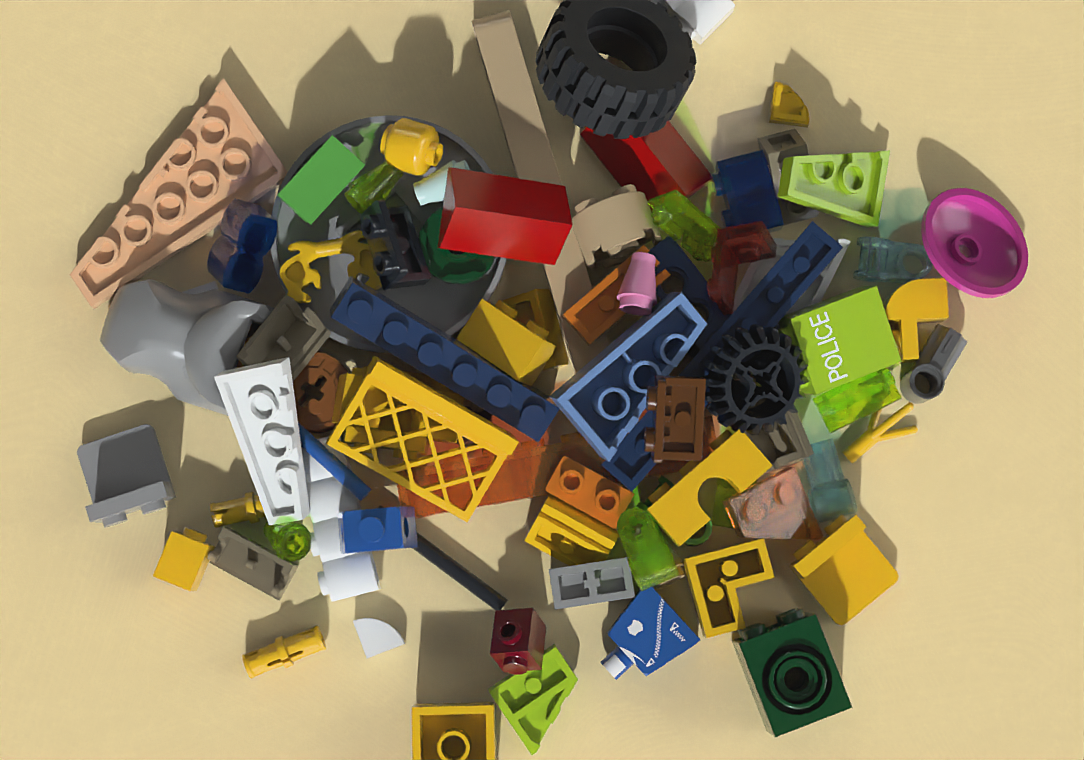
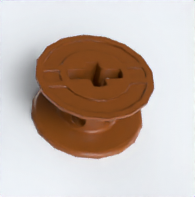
(317, 414)

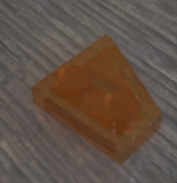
(774, 509)

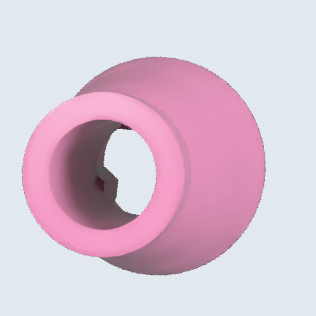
(638, 288)

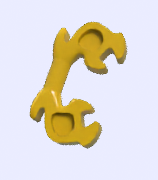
(298, 274)

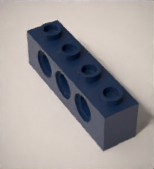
(693, 288)

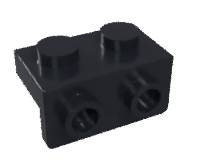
(394, 246)

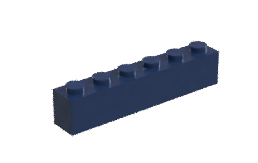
(443, 358)

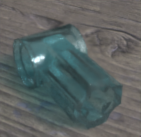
(828, 489)

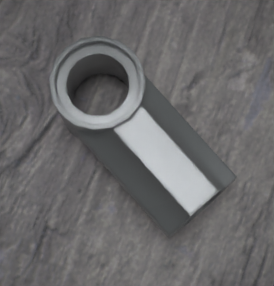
(934, 363)

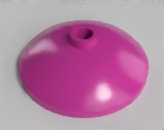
(974, 243)

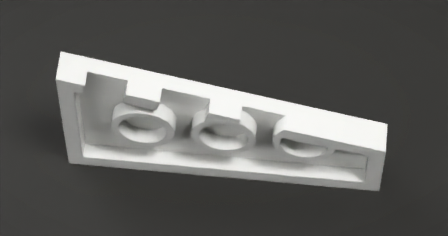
(267, 429)

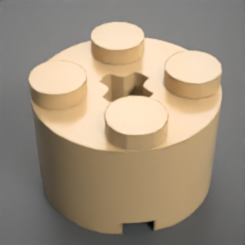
(614, 227)

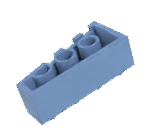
(612, 388)

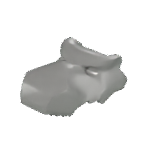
(180, 336)

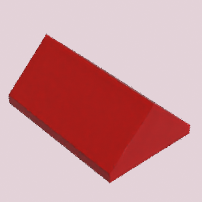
(650, 162)
(504, 217)

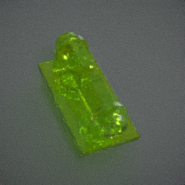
(679, 216)
(856, 399)

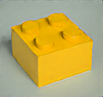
(454, 731)

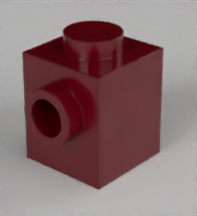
(518, 640)

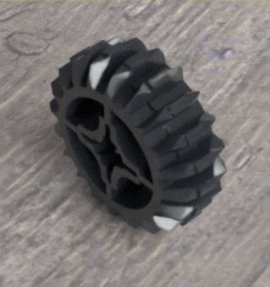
(776, 359)

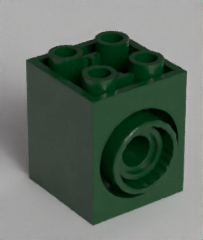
(771, 652)

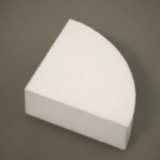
(377, 636)

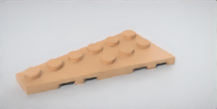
(182, 196)

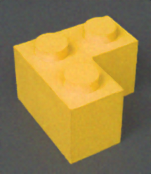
(714, 580)

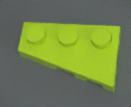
(837, 184)

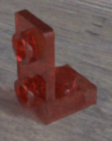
(733, 247)

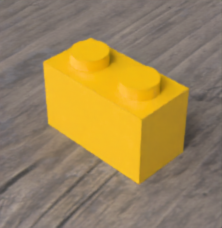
(506, 341)

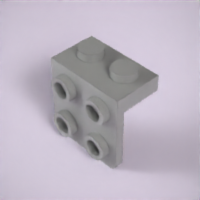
(125, 475)

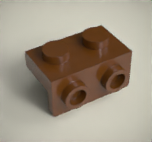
(677, 418)

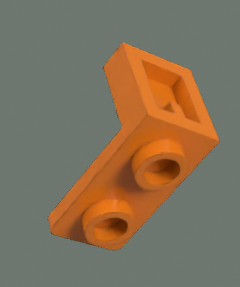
(589, 492)

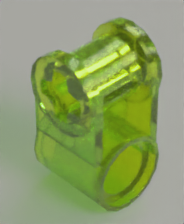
(647, 554)

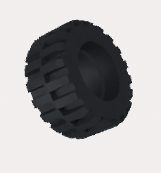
(604, 94)

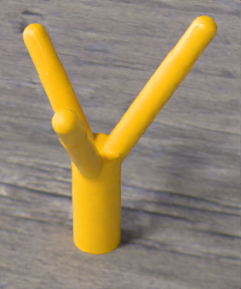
(875, 434)

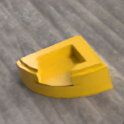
(788, 107)

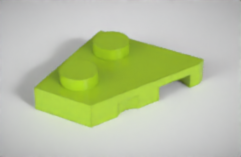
(535, 697)

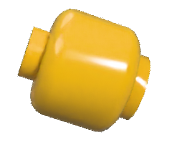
(411, 146)

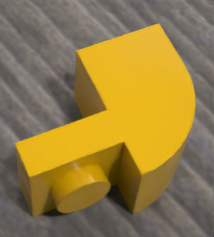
(912, 304)

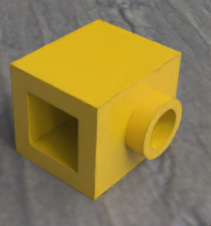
(184, 559)

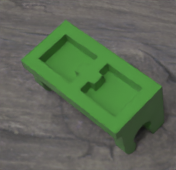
(320, 180)

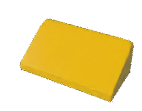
(539, 308)

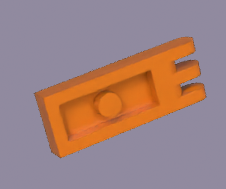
(600, 306)

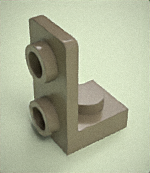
(776, 148)

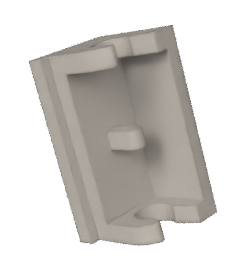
(591, 583)

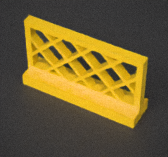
(437, 407)

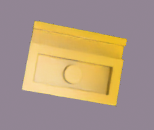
(570, 534)

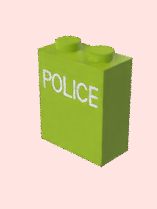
(841, 338)

